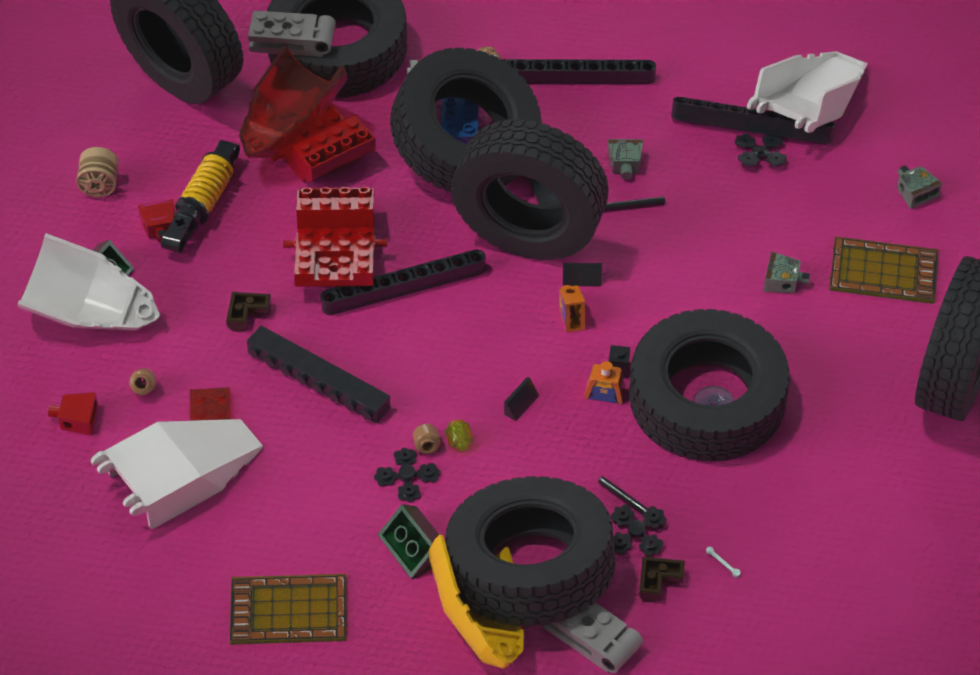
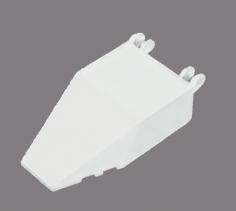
(808, 88)
(178, 464)

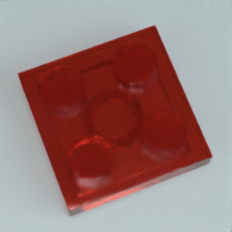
(210, 404)

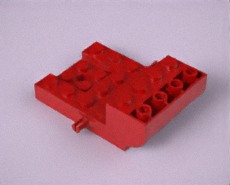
(327, 146)
(335, 235)

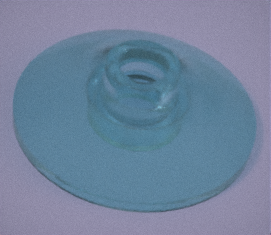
(713, 396)

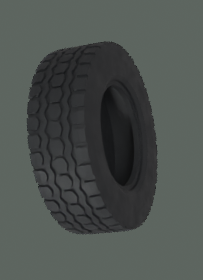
(181, 44)
(366, 61)
(460, 75)
(544, 156)
(952, 358)
(702, 429)
(531, 591)

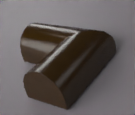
(245, 303)
(654, 572)

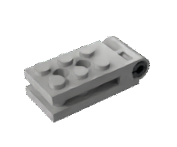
(299, 32)
(598, 637)

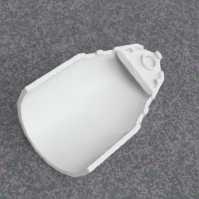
(85, 290)

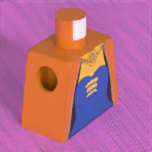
(572, 299)
(605, 383)

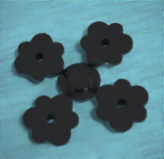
(759, 151)
(406, 473)
(637, 529)

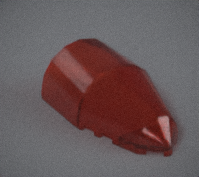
(286, 105)

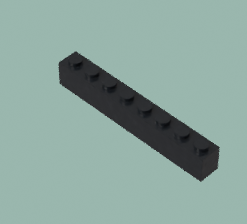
(318, 374)

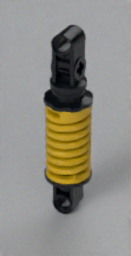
(201, 194)

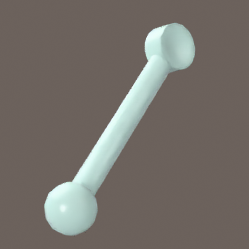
(735, 572)

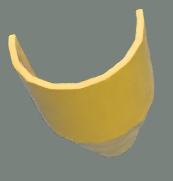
(491, 641)

